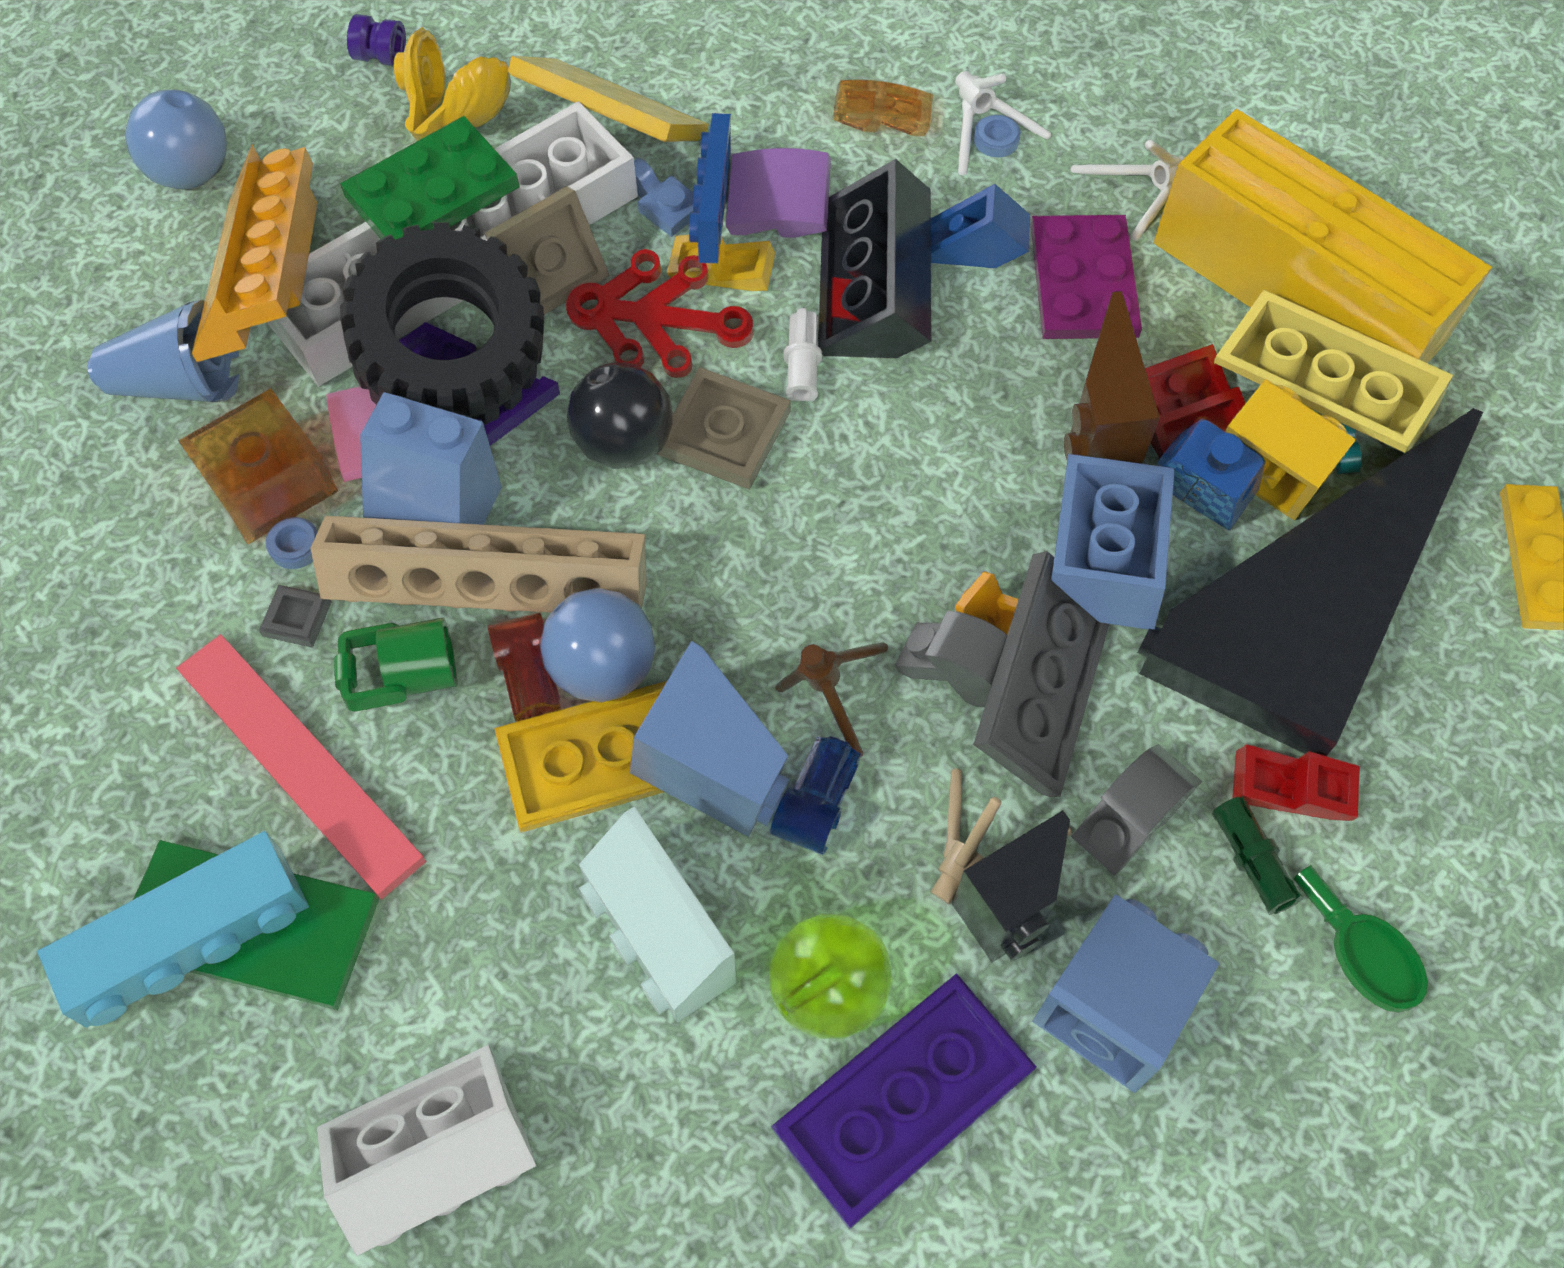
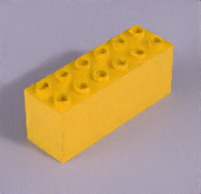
(1280, 221)

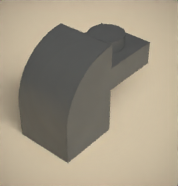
(955, 651)
(1135, 807)

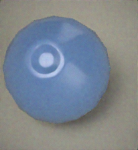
(176, 139)
(597, 645)

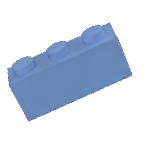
(1114, 539)

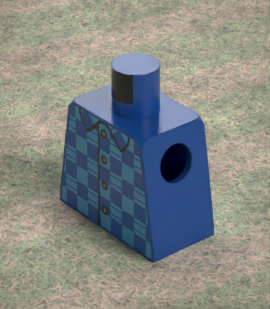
(1213, 472)

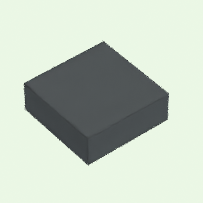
(295, 616)

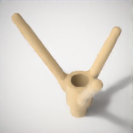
(957, 854)

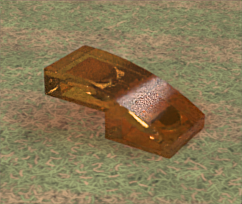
(873, 103)

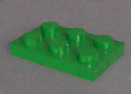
(431, 181)

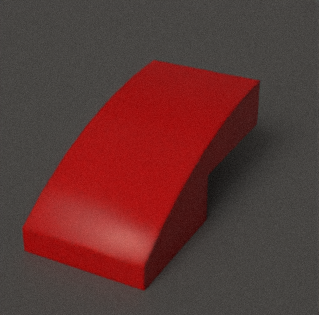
(1301, 785)

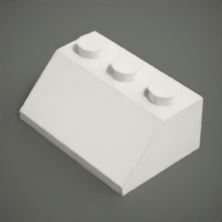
(421, 1151)

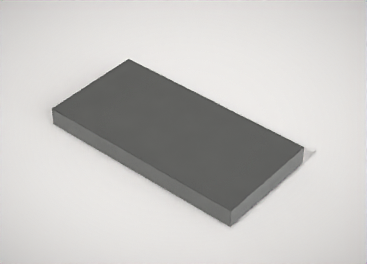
(1041, 682)

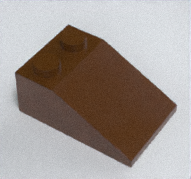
(1117, 403)

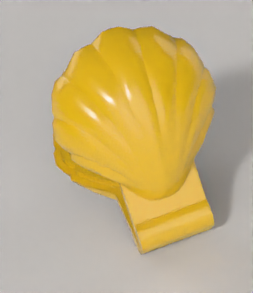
(474, 92)

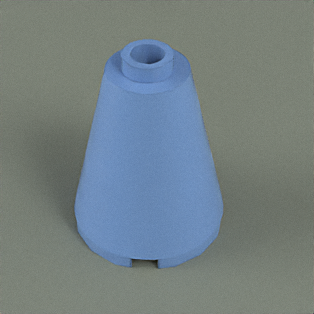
(159, 361)

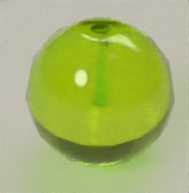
(830, 976)

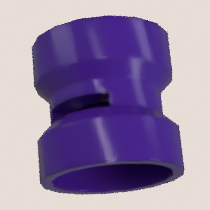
(375, 39)

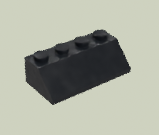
(883, 244)

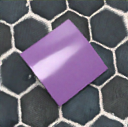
(779, 191)

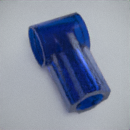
(815, 801)

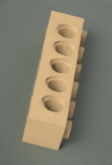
(472, 563)

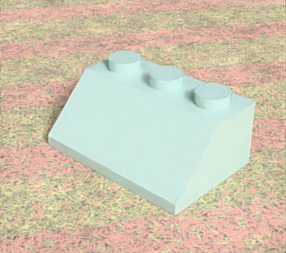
(656, 919)

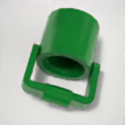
(410, 658)

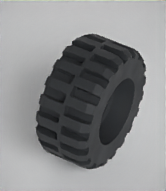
(437, 266)

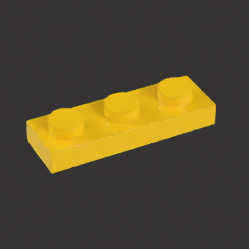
(1536, 552)

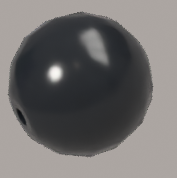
(619, 415)

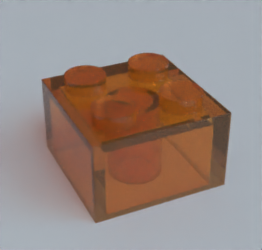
(259, 465)

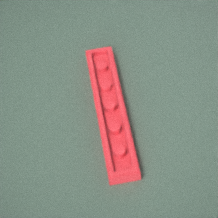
(302, 767)

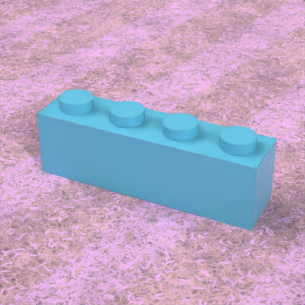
(172, 931)

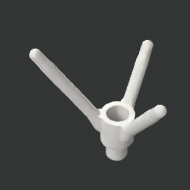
(979, 99)
(1161, 172)

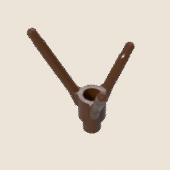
(822, 673)

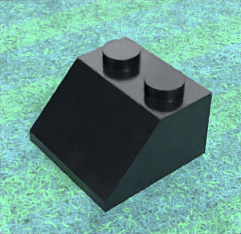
(1014, 890)

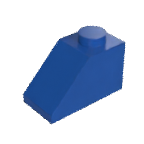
(981, 231)

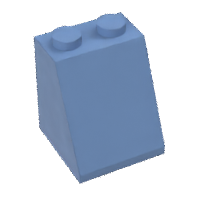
(426, 464)
(710, 747)
(1127, 993)

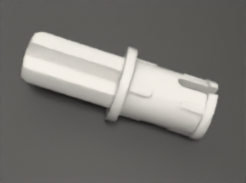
(802, 356)

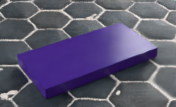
(902, 1100)

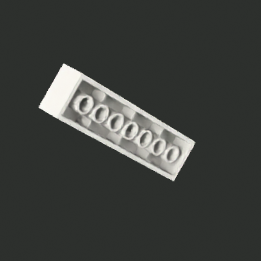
(554, 154)

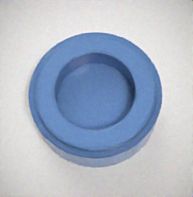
(997, 136)
(291, 542)

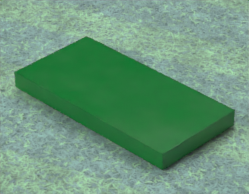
(302, 961)

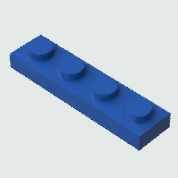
(711, 189)

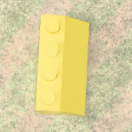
(1336, 370)

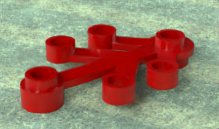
(652, 312)

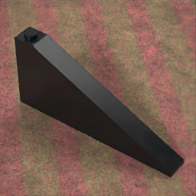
(1303, 618)

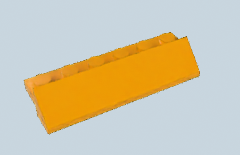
(259, 252)

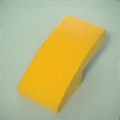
(739, 265)

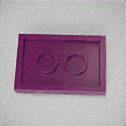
(1077, 270)

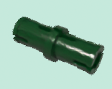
(1256, 855)

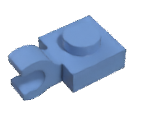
(662, 203)

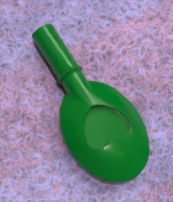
(1369, 950)

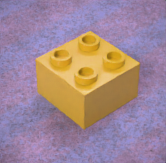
(1294, 442)

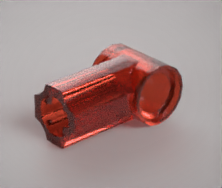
(520, 658)

